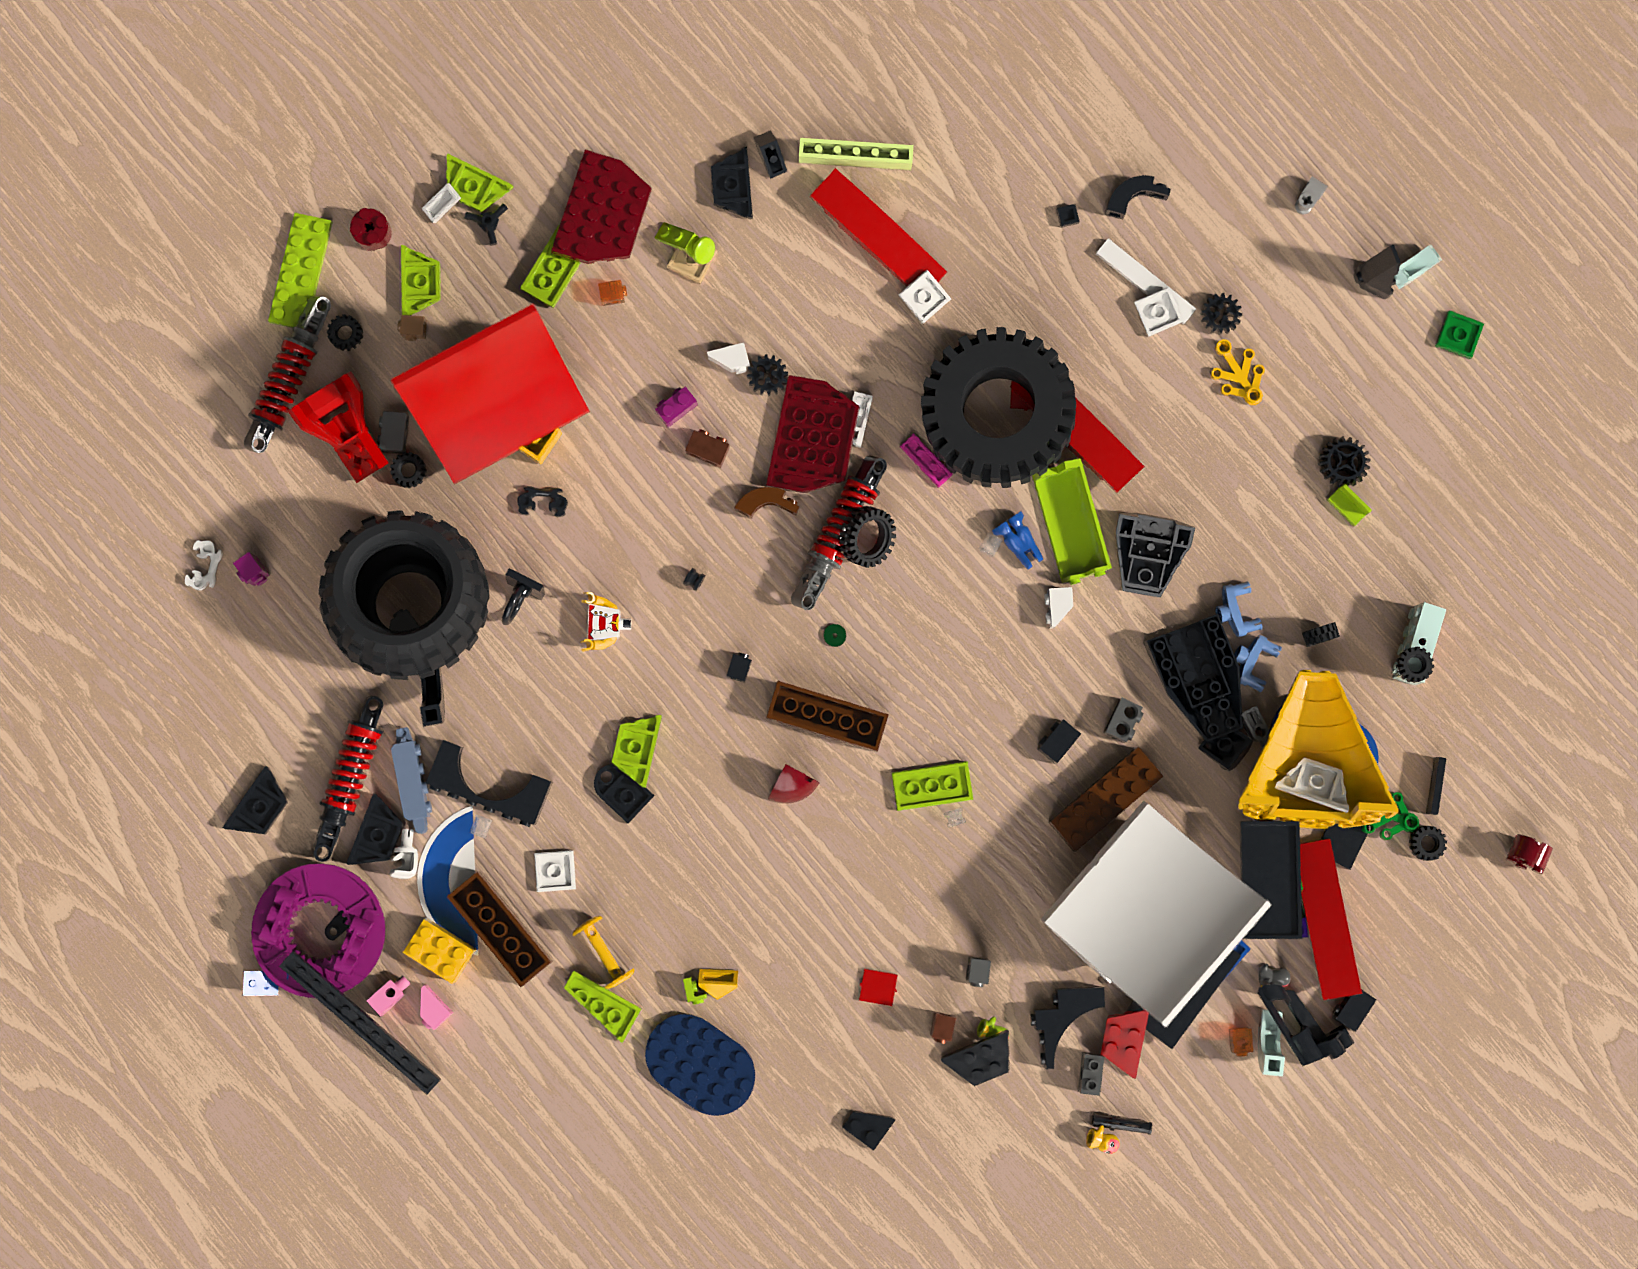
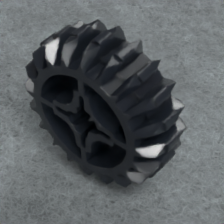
(1339, 456)

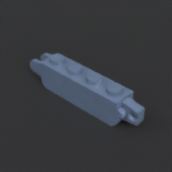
(410, 780)

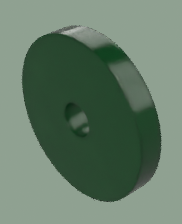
(828, 635)

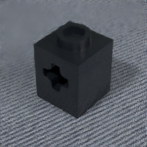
(739, 667)

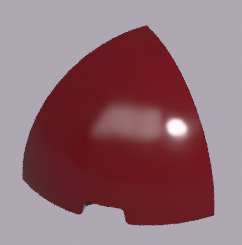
(792, 786)

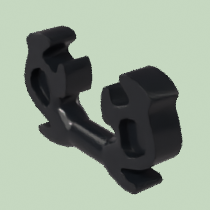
(559, 502)

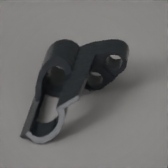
(1311, 1042)

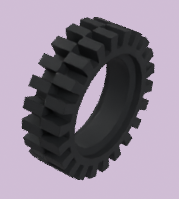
(852, 530)

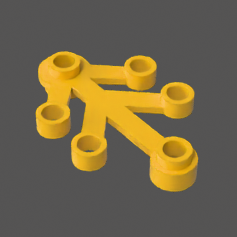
(1239, 375)

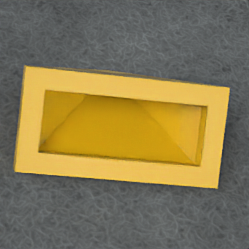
(718, 982)

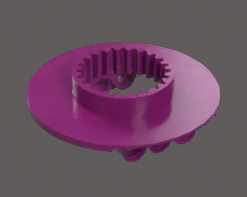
(309, 885)

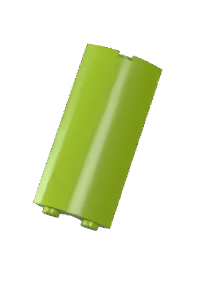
(1072, 522)

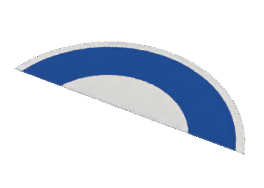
(442, 868)

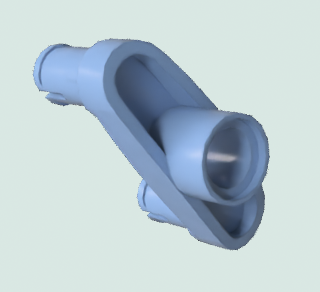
(1230, 610)
(1248, 656)

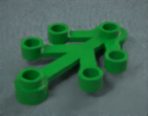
(1401, 819)

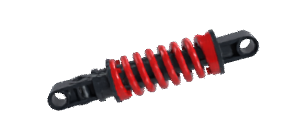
(350, 771)

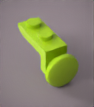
(698, 248)

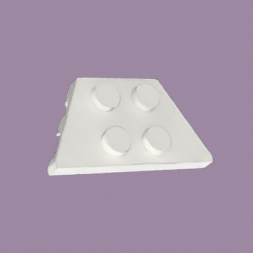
(1316, 783)

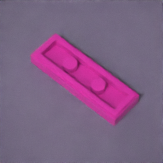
(926, 460)

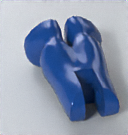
(1021, 541)

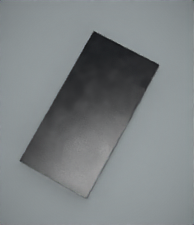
(1273, 871)
(1179, 1024)

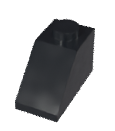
(770, 154)

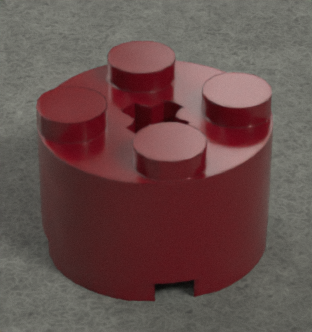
(367, 219)
(1529, 853)

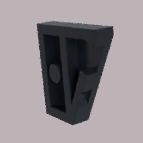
(868, 1127)

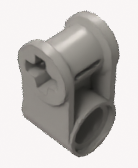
(1310, 194)

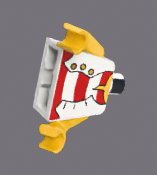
(603, 623)

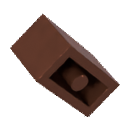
(707, 448)
(942, 1027)

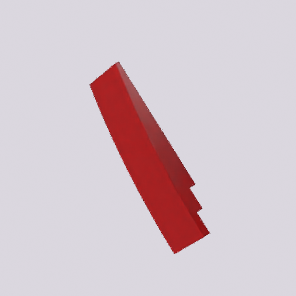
(874, 229)
(1096, 446)
(1327, 921)

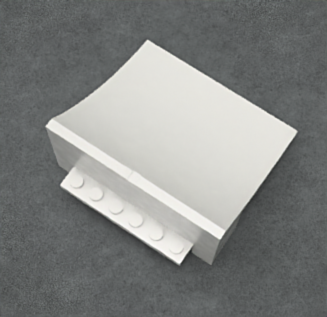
(1154, 913)

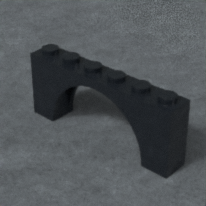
(448, 776)

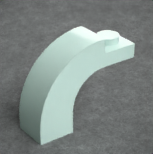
(1417, 266)
(1269, 1050)

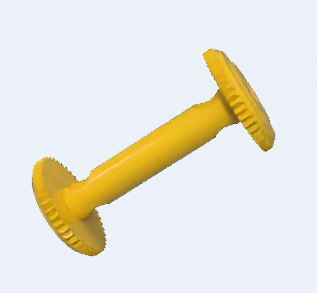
(603, 952)

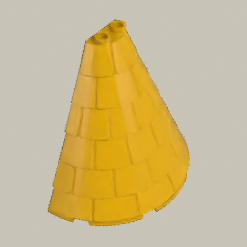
(1321, 727)

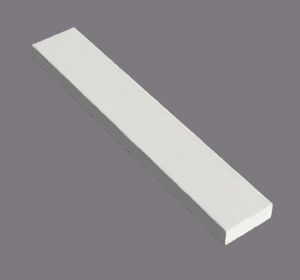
(1140, 275)

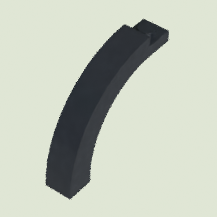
(433, 700)

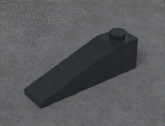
(1378, 273)

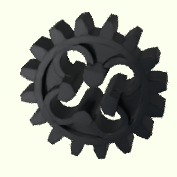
(1217, 303)
(756, 375)

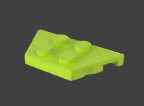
(474, 185)
(419, 281)
(636, 748)

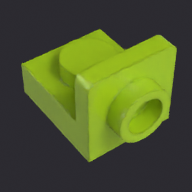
(690, 989)

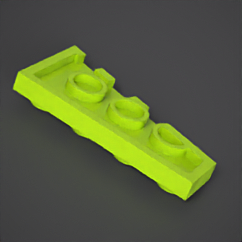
(609, 1008)

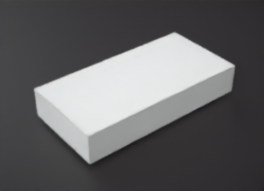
(441, 203)

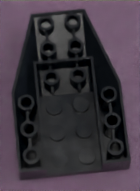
(1200, 676)

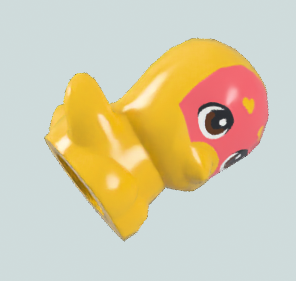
(1104, 1142)

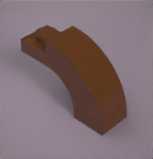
(764, 497)

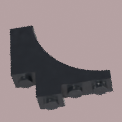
(1054, 1021)

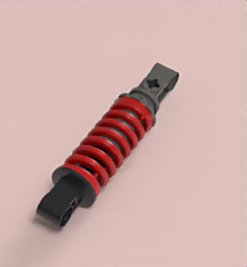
(288, 369)
(827, 553)

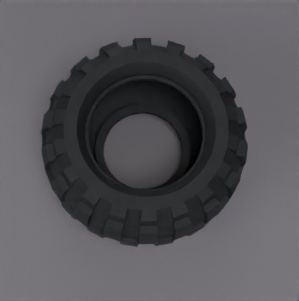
(393, 548)

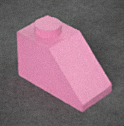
(432, 1008)

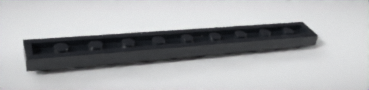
(360, 1022)

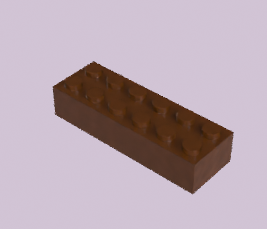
(827, 716)
(1106, 799)
(500, 928)

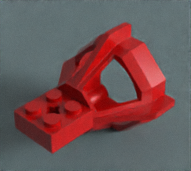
(345, 431)

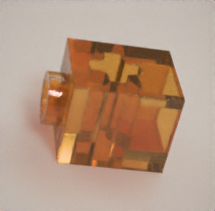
(612, 292)
(1237, 1034)

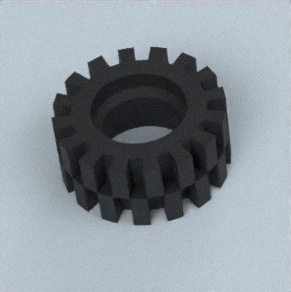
(350, 342)
(397, 466)
(1320, 634)
(1426, 662)
(1439, 840)

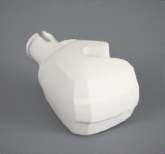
(407, 855)

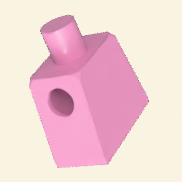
(382, 1003)

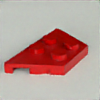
(1125, 1039)

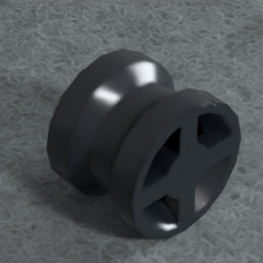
(694, 579)

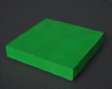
(1459, 334)

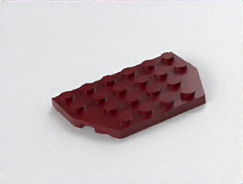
(602, 211)
(812, 436)

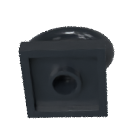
(522, 589)

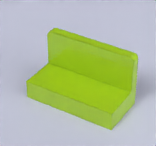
(1349, 505)

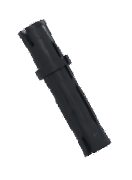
(1145, 1127)

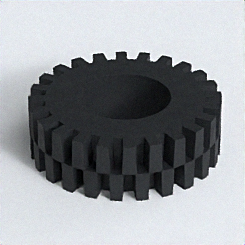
(990, 359)

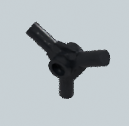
(488, 221)

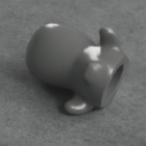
(1276, 976)

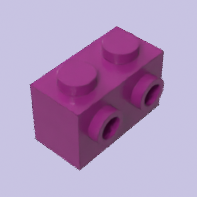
(676, 406)
(251, 570)

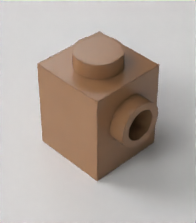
(412, 327)

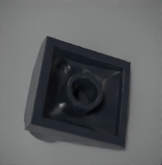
(1227, 749)

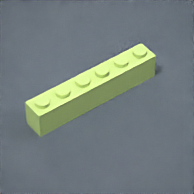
(856, 154)

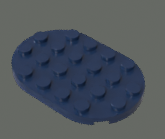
(700, 1064)

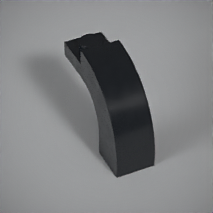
(1132, 188)

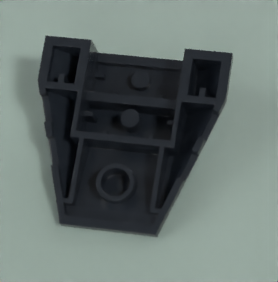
(1150, 551)

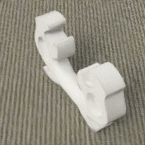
(207, 549)

